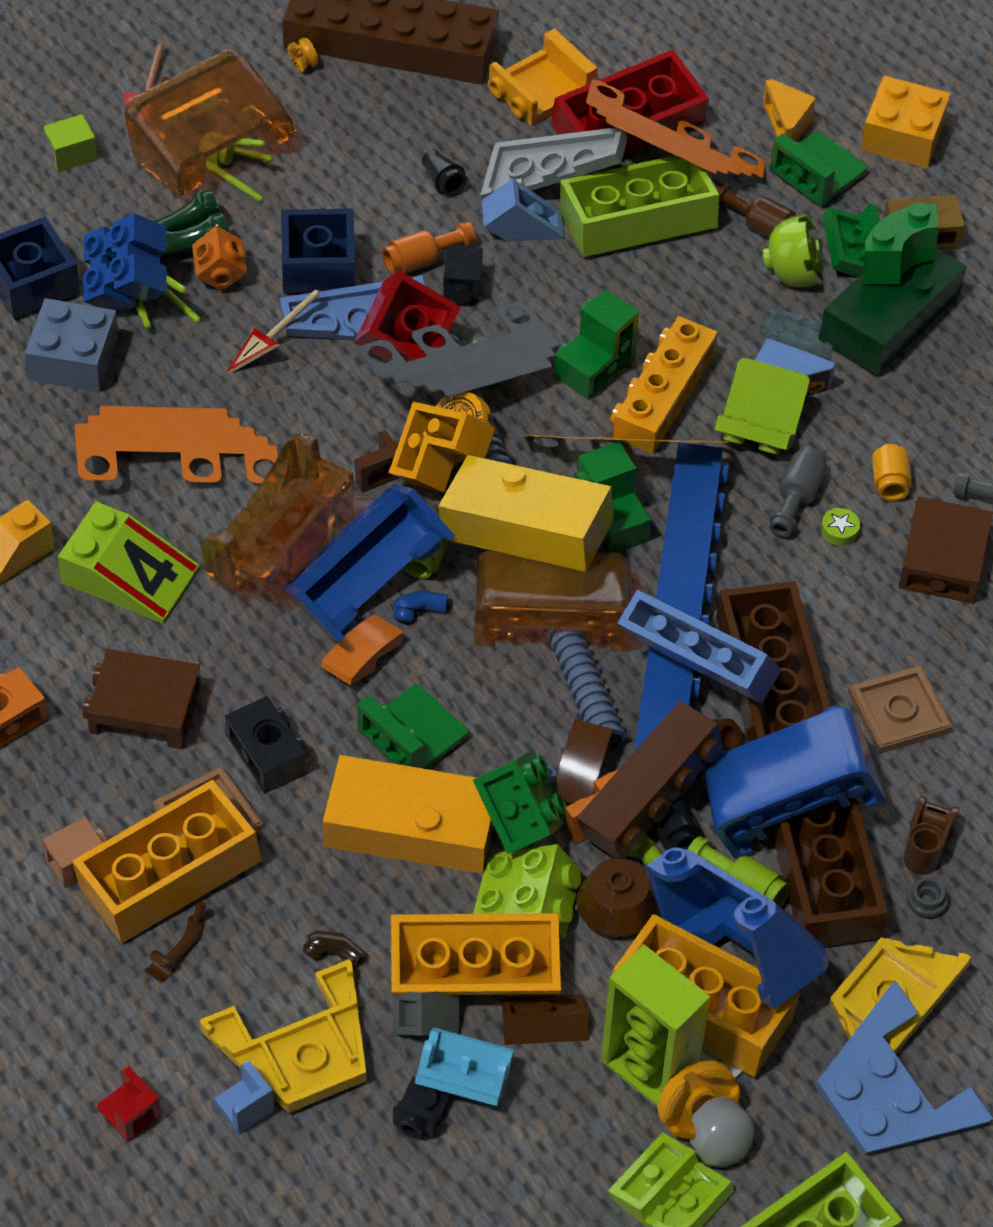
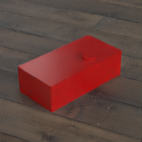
(653, 88)

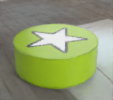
(840, 526)

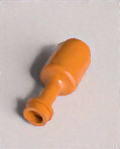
(422, 250)

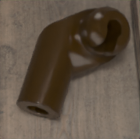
(333, 942)

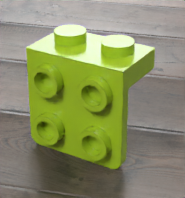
(764, 405)
(530, 882)

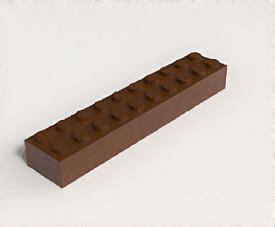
(826, 848)

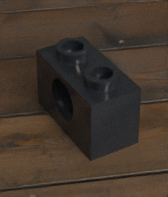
(268, 764)

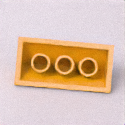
(475, 954)

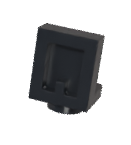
(420, 1110)

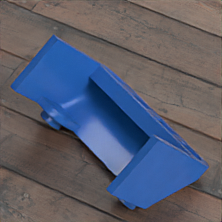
(365, 558)

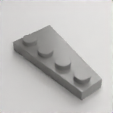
(553, 158)

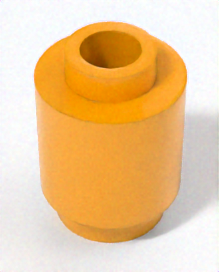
(891, 472)

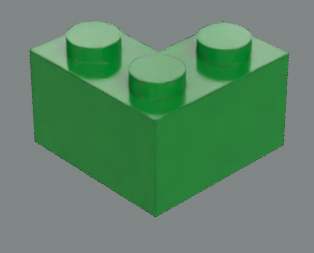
(601, 348)
(614, 468)

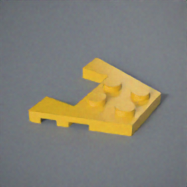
(306, 1057)

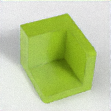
(71, 142)

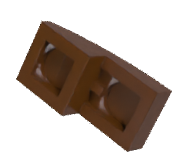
(582, 760)

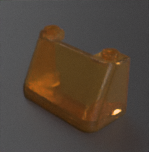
(201, 114)
(548, 596)

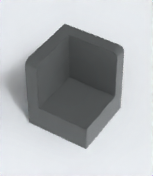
(421, 1011)

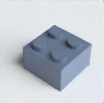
(71, 345)

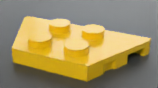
(918, 972)

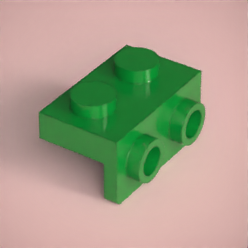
(847, 237)

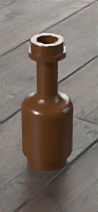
(761, 214)

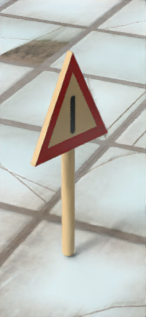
(260, 344)

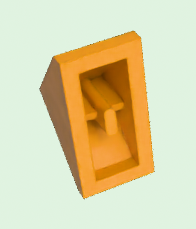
(788, 109)

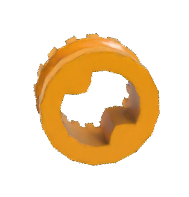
(303, 54)

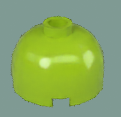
(794, 251)

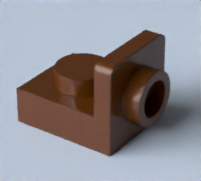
(374, 467)

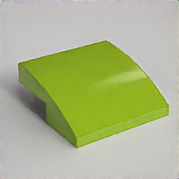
(670, 1187)

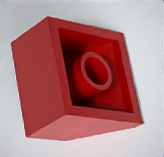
(399, 310)

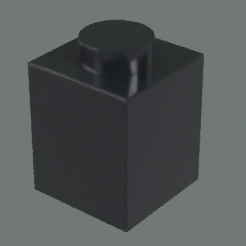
(463, 274)

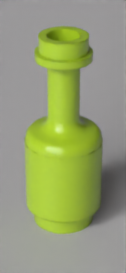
(745, 870)

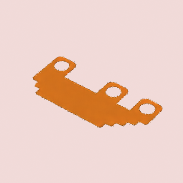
(677, 143)
(169, 429)

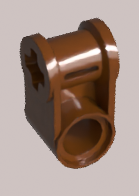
(930, 831)

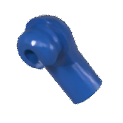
(419, 600)

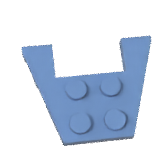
(877, 1094)

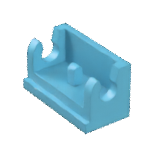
(465, 1066)

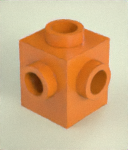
(219, 258)

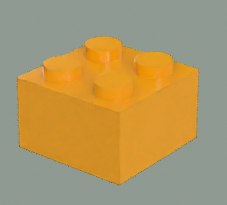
(905, 121)

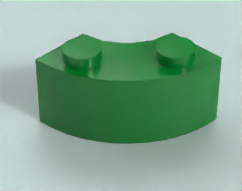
(900, 243)

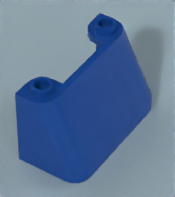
(790, 775)
(718, 905)

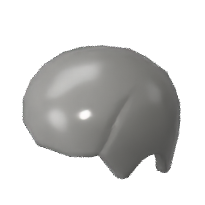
(722, 1132)

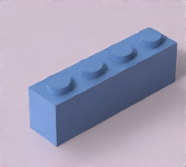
(699, 646)

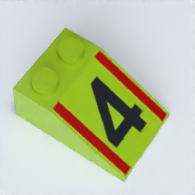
(125, 564)

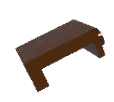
(945, 549)
(144, 695)

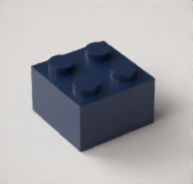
(317, 249)
(35, 268)

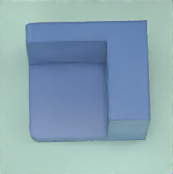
(246, 1101)

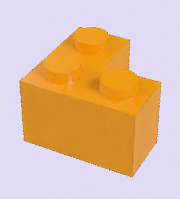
(433, 441)

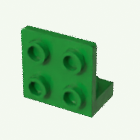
(815, 166)
(410, 728)
(521, 801)

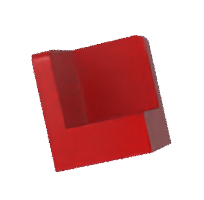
(130, 1106)

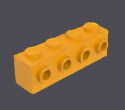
(664, 384)

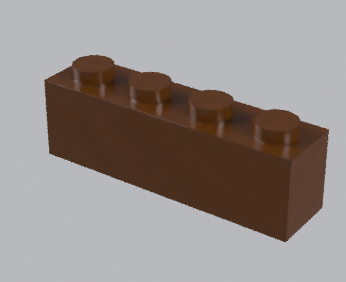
(651, 781)

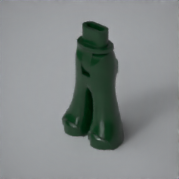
(191, 223)

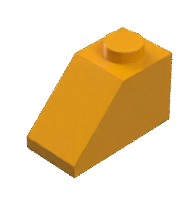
(23, 539)

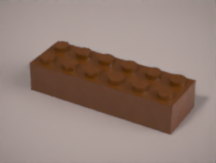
(404, 35)

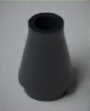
(445, 174)

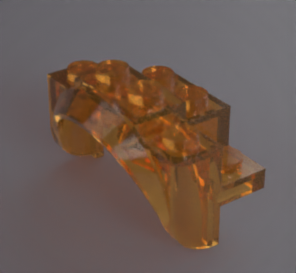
(281, 521)

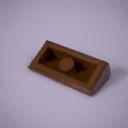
(544, 1019)

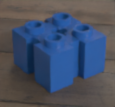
(125, 263)

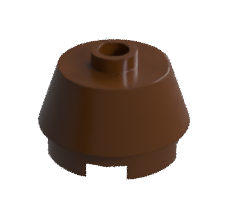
(616, 899)

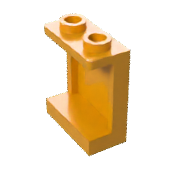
(536, 81)

